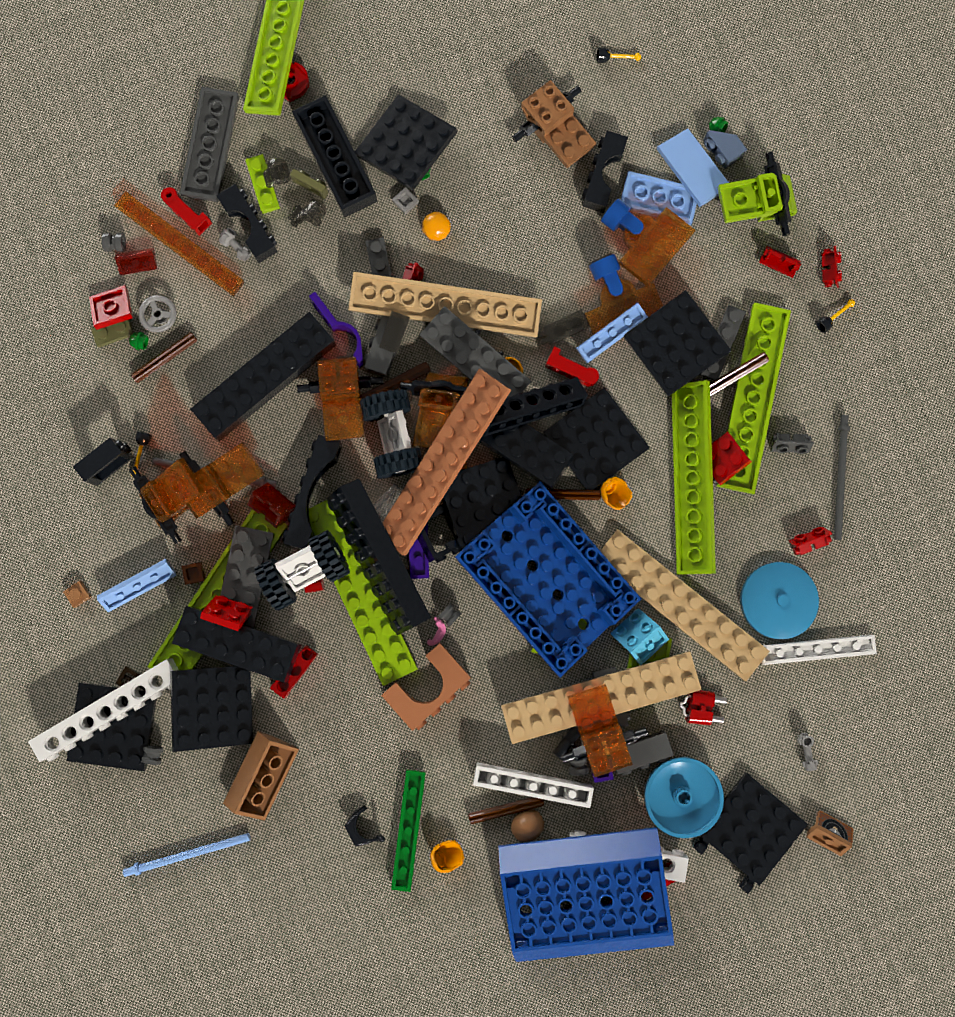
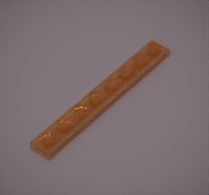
(179, 244)

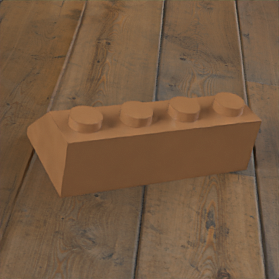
(260, 776)

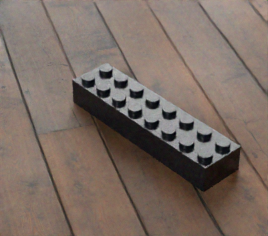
(263, 376)
(377, 557)

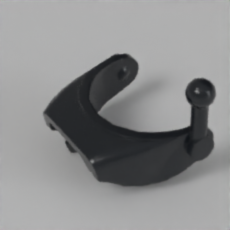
(352, 831)

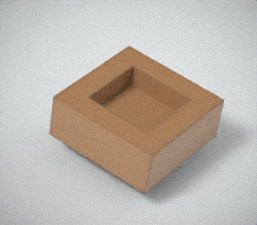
(77, 594)

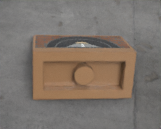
(831, 833)

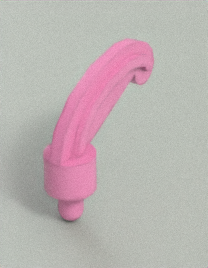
(439, 634)

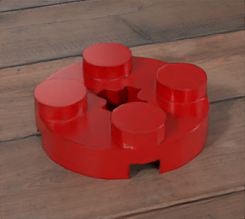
(300, 84)

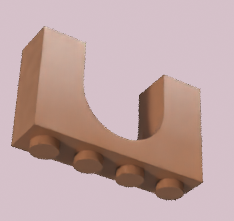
(414, 711)

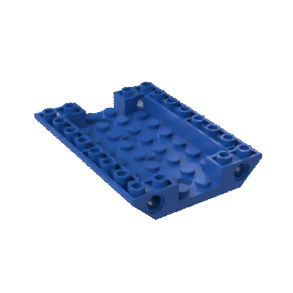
(564, 562)
(584, 872)

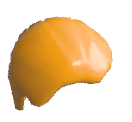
(616, 493)
(447, 856)

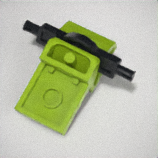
(763, 197)

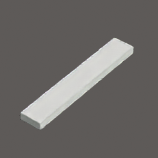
(820, 649)

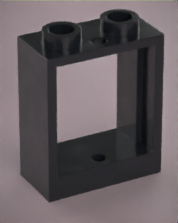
(103, 461)
(426, 543)

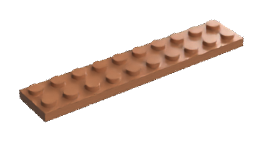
(444, 459)

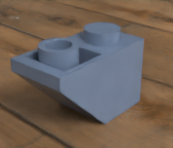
(725, 147)

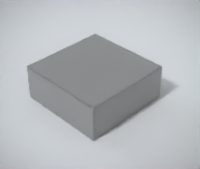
(405, 200)

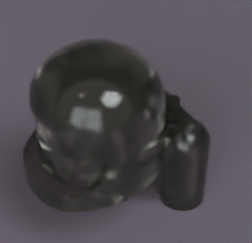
(276, 172)
(312, 213)

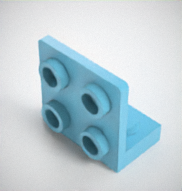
(640, 636)

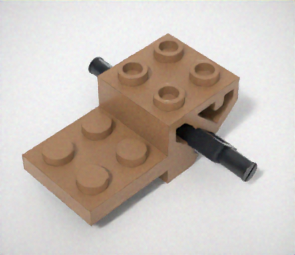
(553, 122)

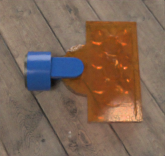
(649, 240)
(618, 294)

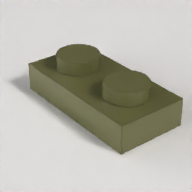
(315, 186)
(112, 333)

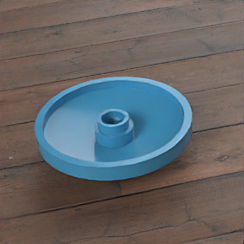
(779, 600)
(683, 797)

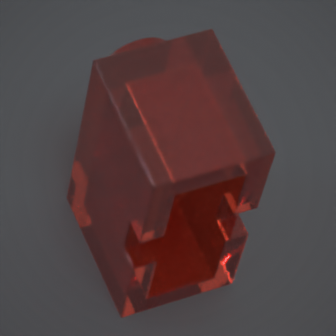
(271, 504)

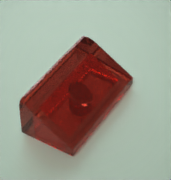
(136, 261)

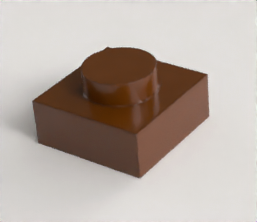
(193, 573)

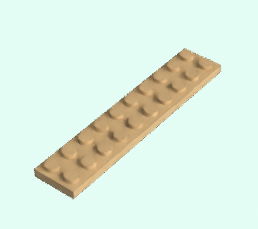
(425, 300)
(684, 607)
(627, 691)

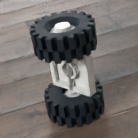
(388, 411)
(301, 569)

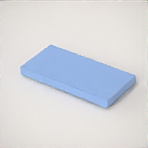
(692, 166)
(652, 195)

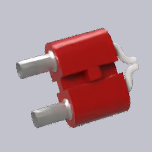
(700, 707)

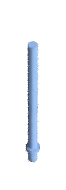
(138, 868)

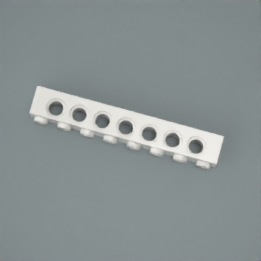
(43, 744)

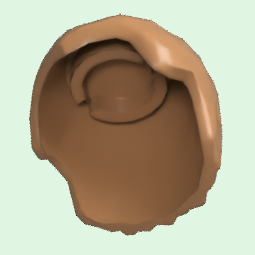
(527, 825)

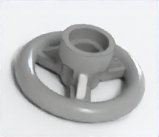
(155, 309)

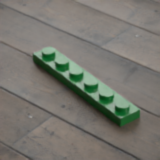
(408, 830)

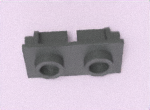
(800, 444)

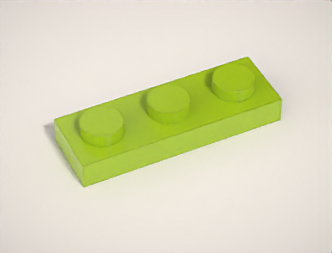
(266, 196)

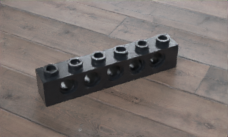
(538, 405)

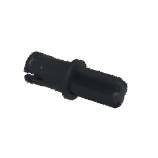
(567, 742)

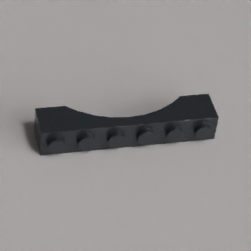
(324, 457)

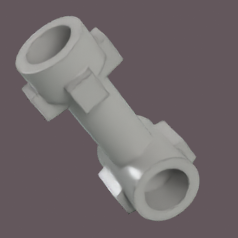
(227, 238)
(807, 742)

